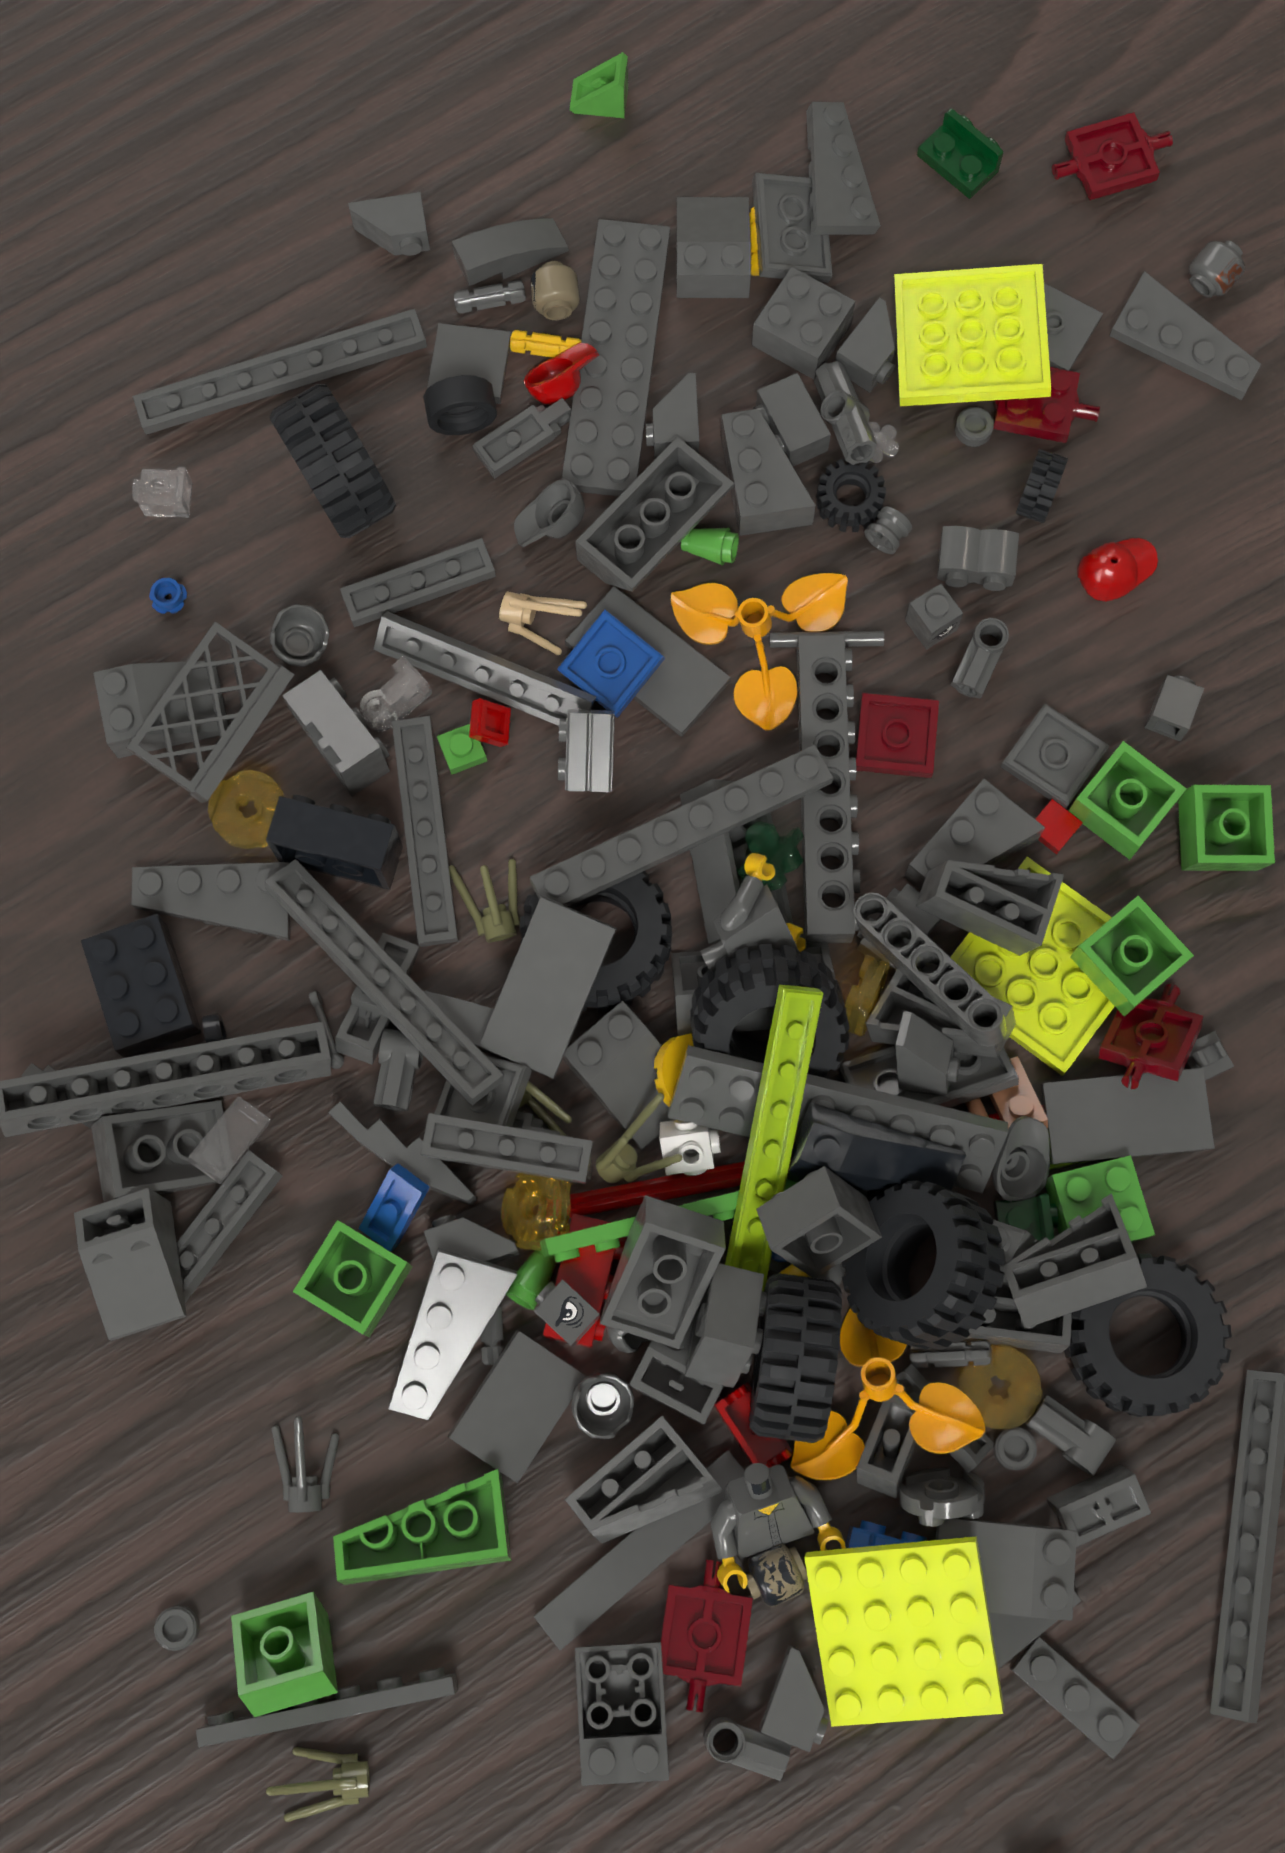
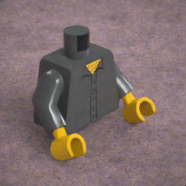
(752, 918)
(764, 1512)

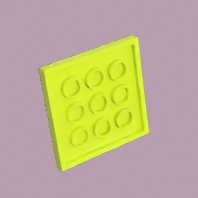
(972, 335)
(1050, 995)
(904, 1632)

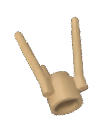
(521, 609)

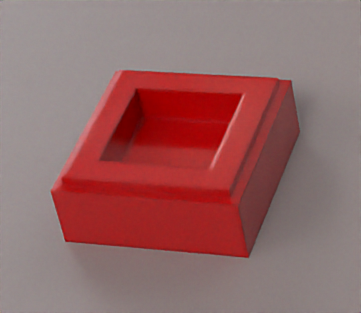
(490, 722)
(1058, 824)

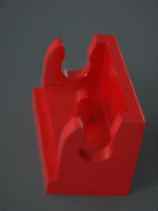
(758, 1449)

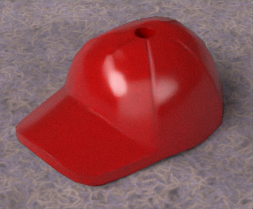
(559, 375)
(1108, 581)

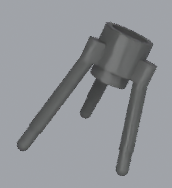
(303, 1491)

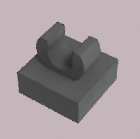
(1209, 1055)

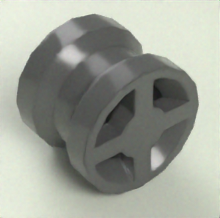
(888, 530)

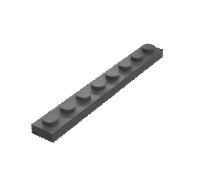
(279, 371)
(683, 828)
(384, 982)
(1251, 1549)

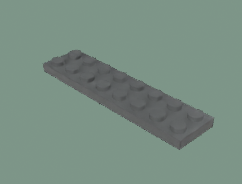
(623, 328)
(724, 1090)

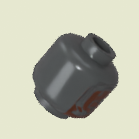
(1216, 268)

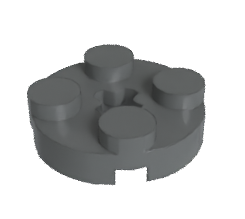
(938, 1496)

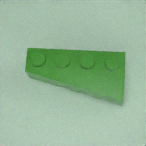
(432, 1535)

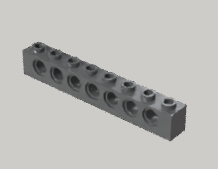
(814, 656)
(163, 1079)

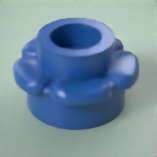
(164, 587)

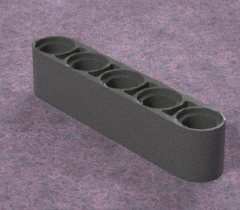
(935, 985)

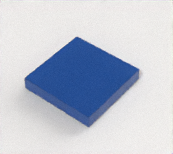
(611, 663)

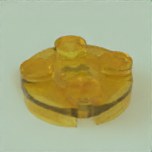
(237, 792)
(864, 996)
(552, 1215)
(1023, 1389)

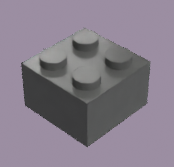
(803, 322)
(818, 1222)
(726, 1326)

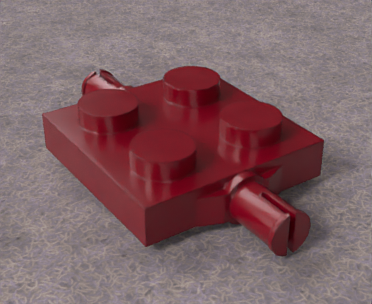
(1112, 156)
(1046, 416)
(1152, 1038)
(705, 1635)

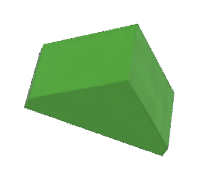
(602, 89)

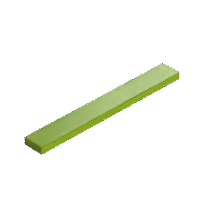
(774, 1122)

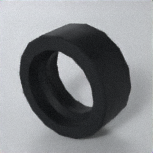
(460, 405)

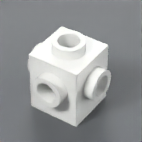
(693, 1142)

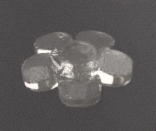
(884, 441)

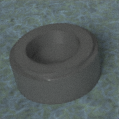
(974, 426)
(1015, 1448)
(176, 1628)

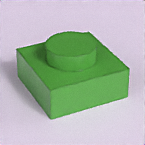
(461, 750)

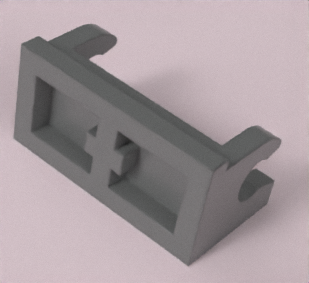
(1100, 1504)

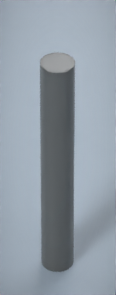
(852, 638)

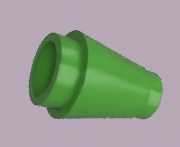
(712, 544)
(531, 1279)

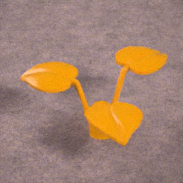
(709, 609)
(942, 1419)

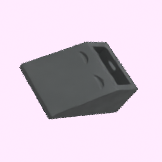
(132, 1262)
(664, 1380)
(621, 1714)

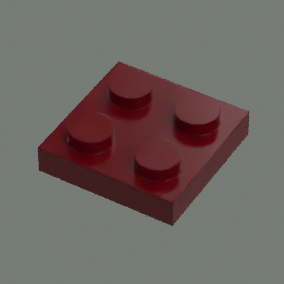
(897, 735)

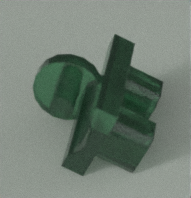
(779, 850)

